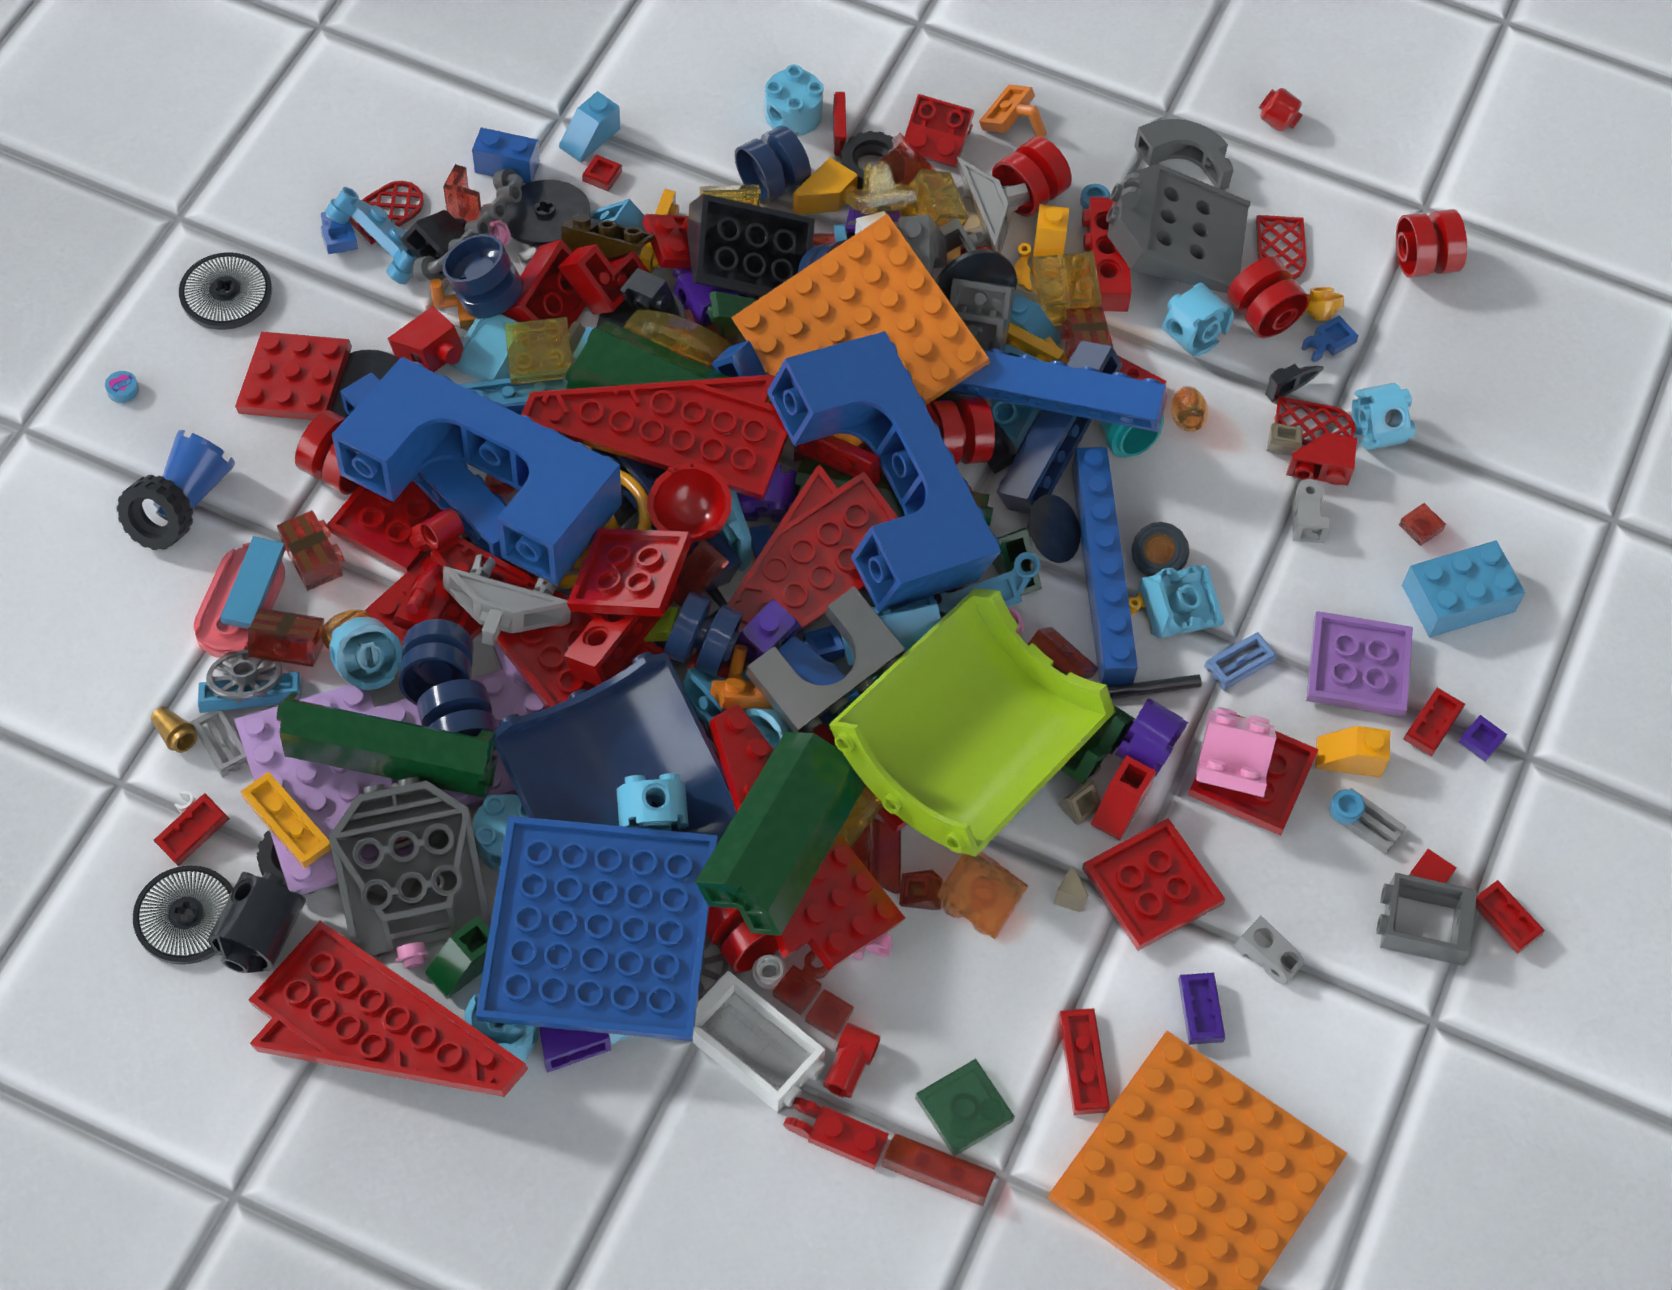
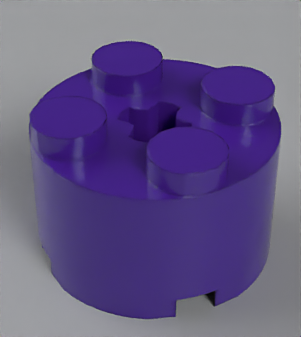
(777, 499)
(1152, 735)

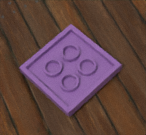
(1359, 664)

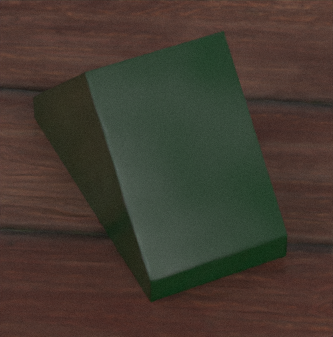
(1011, 547)

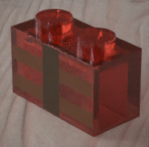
(1084, 325)
(311, 550)
(285, 637)

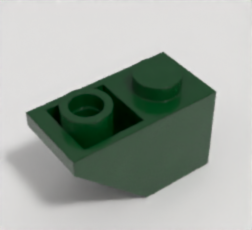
(722, 309)
(460, 958)

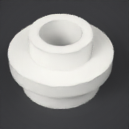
(764, 963)

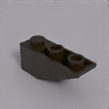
(610, 238)

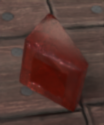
(920, 890)

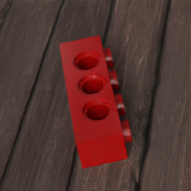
(1111, 268)
(609, 644)

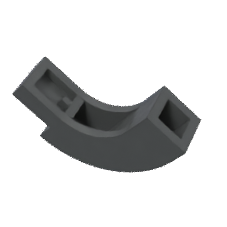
(1186, 141)

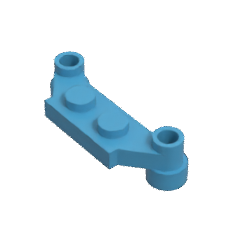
(379, 226)
(1009, 584)

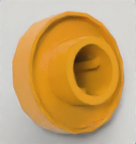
(1324, 303)

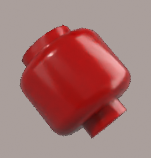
(1280, 109)

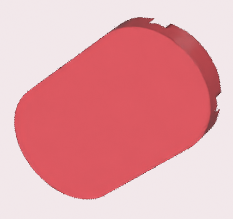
(211, 634)

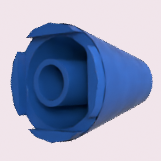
(194, 467)

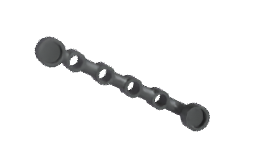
(508, 191)

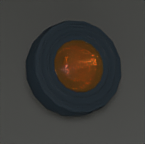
(1159, 547)

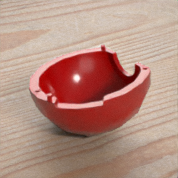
(690, 500)

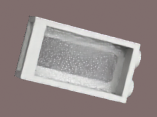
(756, 1042)

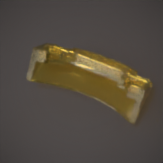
(678, 335)

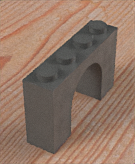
(925, 240)
(804, 703)

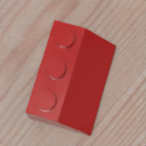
(545, 288)

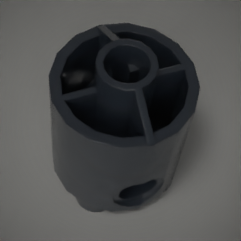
(255, 923)

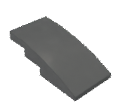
(987, 315)

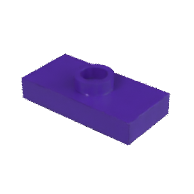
(1201, 1008)

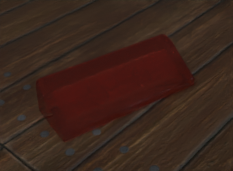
(938, 1169)

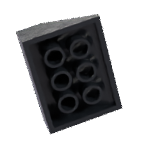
(745, 244)

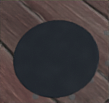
(1054, 528)

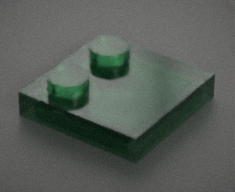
(964, 1107)

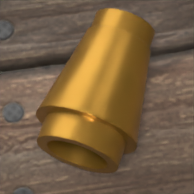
(175, 731)

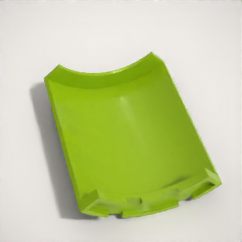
(968, 725)

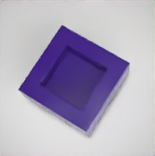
(1482, 738)

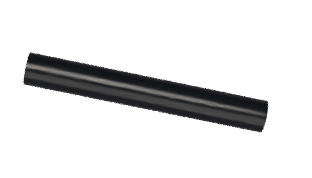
(1155, 686)

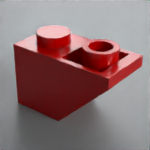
(1325, 459)
(1123, 797)

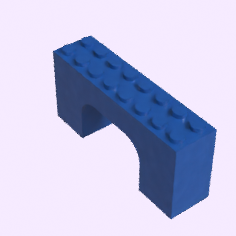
(870, 395)
(429, 418)

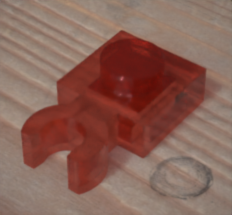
(800, 986)

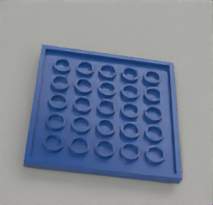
(597, 929)

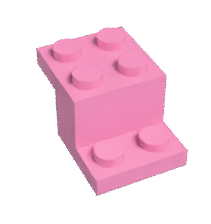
(1236, 751)

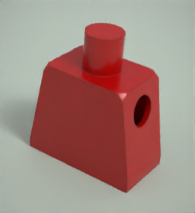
(428, 340)

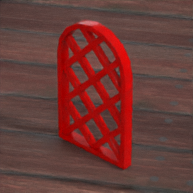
(383, 192)
(1283, 220)
(1305, 405)

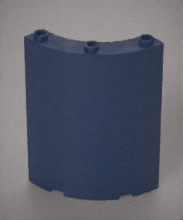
(582, 749)

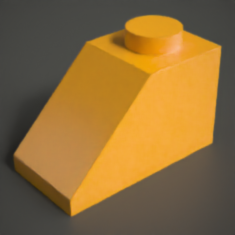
(825, 189)
(1050, 231)
(1354, 751)

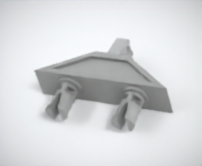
(991, 202)
(503, 605)

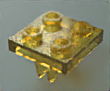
(879, 191)
(538, 350)

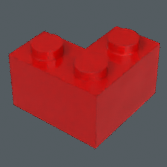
(599, 278)

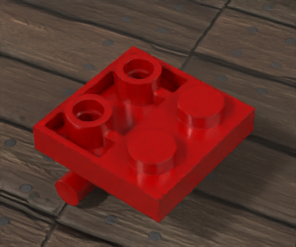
(939, 129)
(670, 239)
(429, 601)

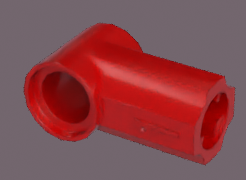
(436, 530)
(854, 1052)

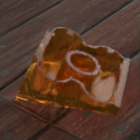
(981, 893)

